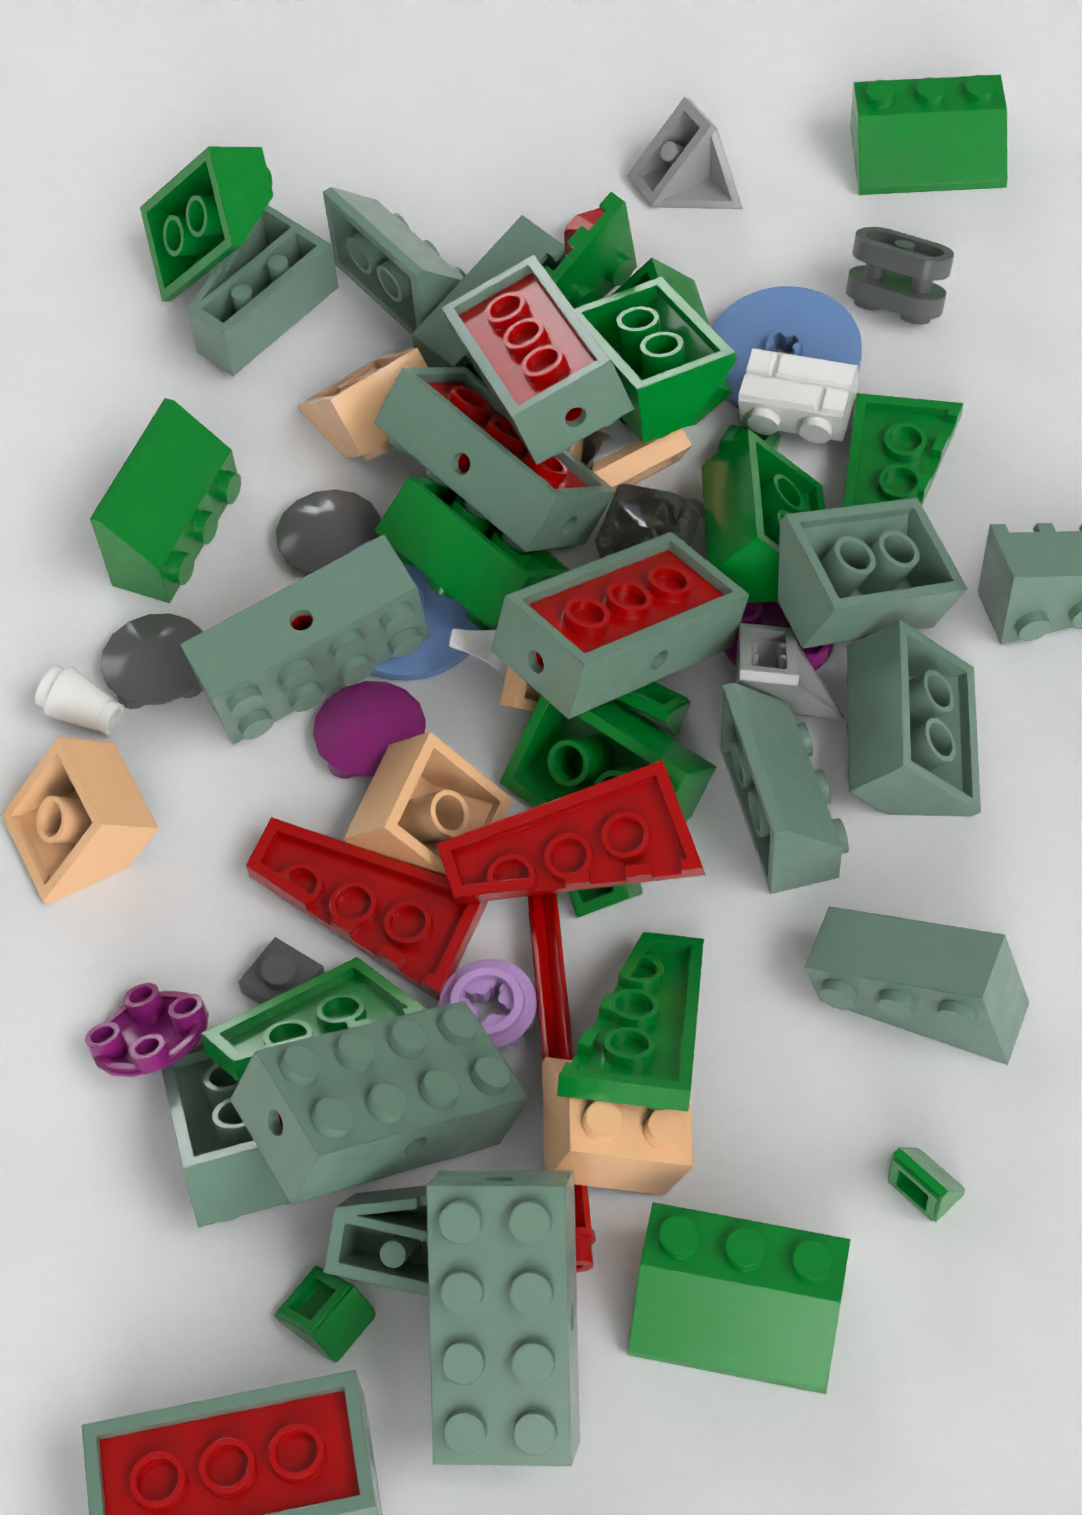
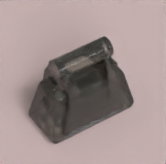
(644, 514)

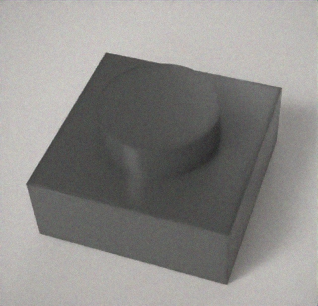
(277, 971)

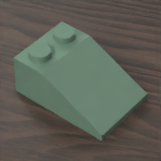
(215, 1148)

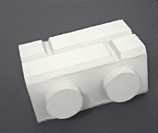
(798, 396)

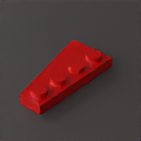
(586, 840)
(371, 900)

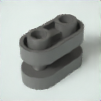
(899, 274)

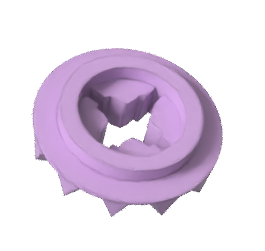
(483, 980)

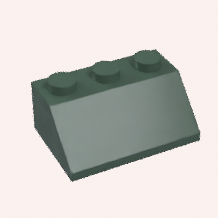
(387, 258)
(862, 570)
(911, 725)
(780, 790)

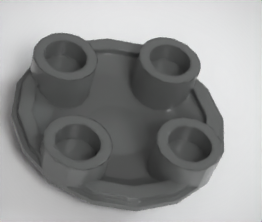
(325, 528)
(147, 662)

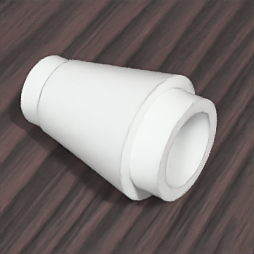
(77, 700)

